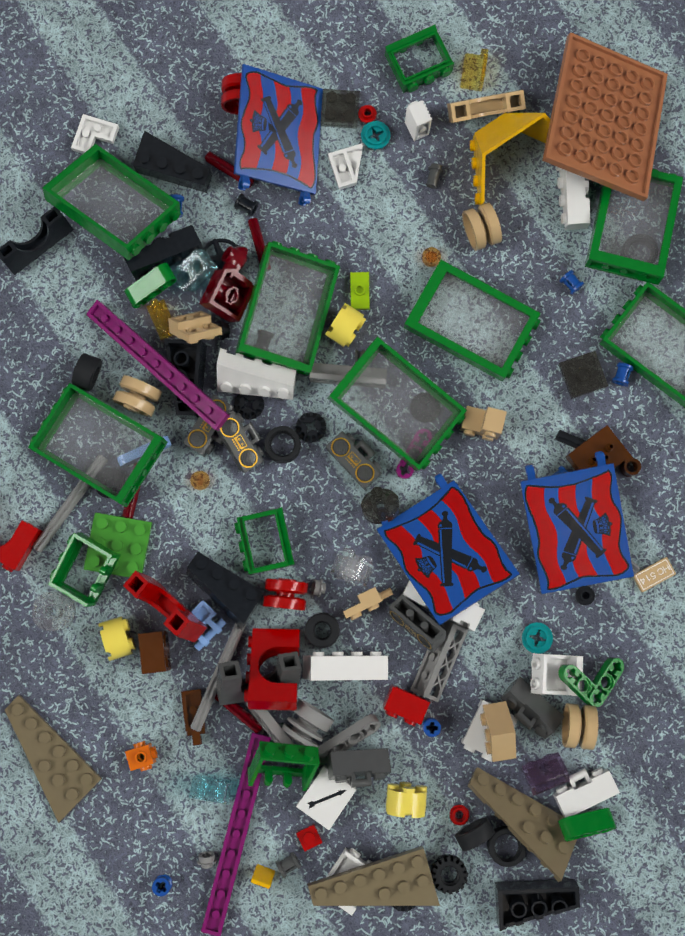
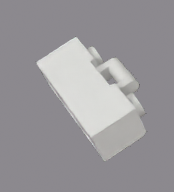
(580, 797)

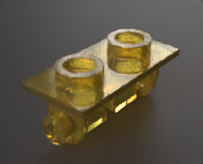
(159, 315)

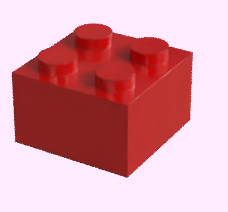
(405, 705)

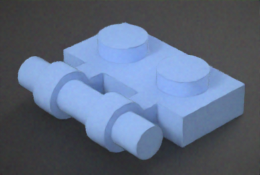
(205, 615)

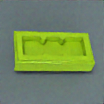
(360, 290)

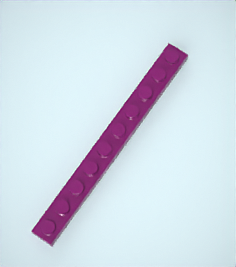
(158, 365)
(233, 844)

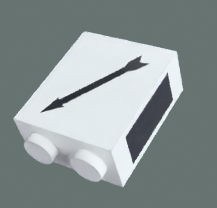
(325, 798)

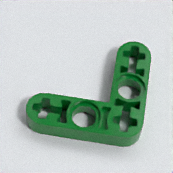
(595, 686)

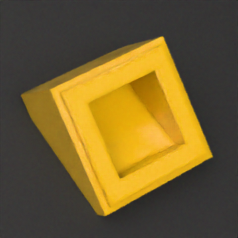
(263, 876)

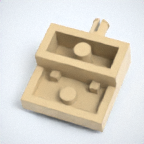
(194, 327)
(368, 600)

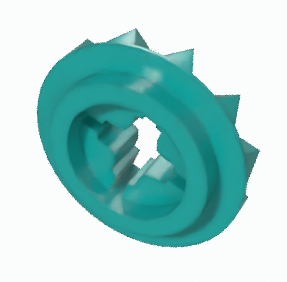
(379, 128)
(545, 633)

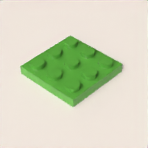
(122, 536)

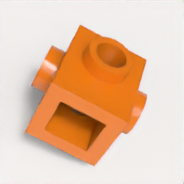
(134, 757)

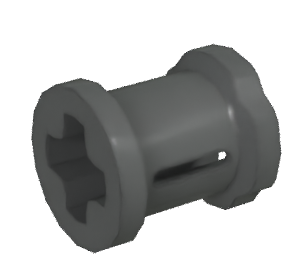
(288, 864)

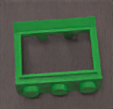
(426, 76)
(244, 545)
(66, 561)
(288, 754)

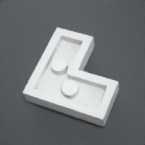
(92, 129)

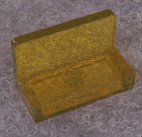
(474, 70)

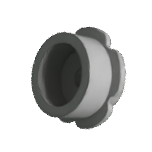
(318, 587)
(206, 859)

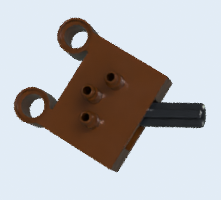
(603, 441)

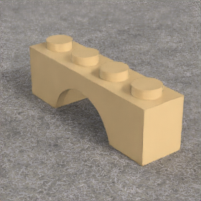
(486, 106)

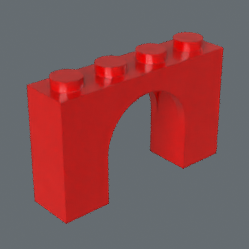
(18, 548)
(179, 618)
(261, 692)

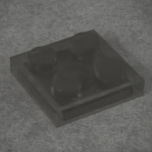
(340, 108)
(583, 375)

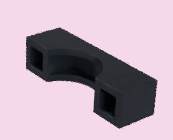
(52, 230)

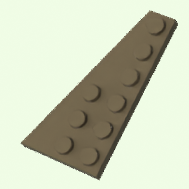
(58, 767)
(527, 820)
(386, 882)

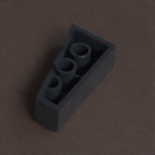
(168, 164)
(162, 250)
(191, 362)
(225, 588)
(533, 900)

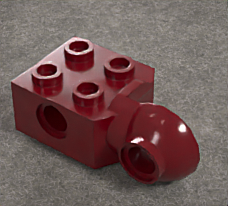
(228, 289)

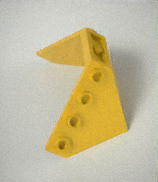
(496, 134)

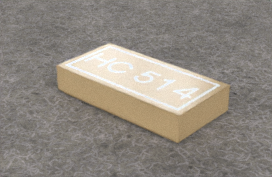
(654, 574)

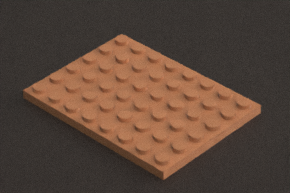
(605, 117)

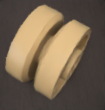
(482, 226)
(137, 396)
(579, 726)

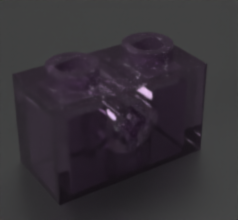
(554, 775)

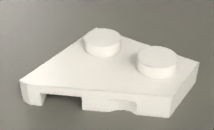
(346, 165)

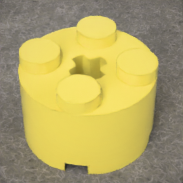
(345, 324)
(116, 638)
(406, 800)

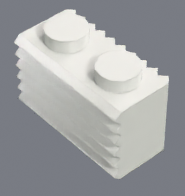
(418, 120)

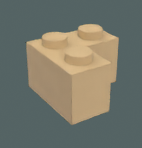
(482, 422)
(499, 731)

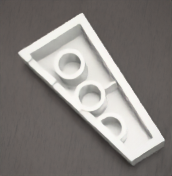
(574, 200)
(253, 377)
(468, 618)
(345, 667)

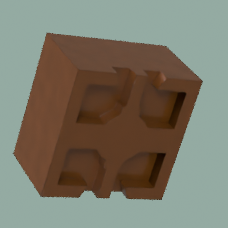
(154, 652)

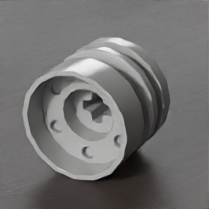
(307, 724)

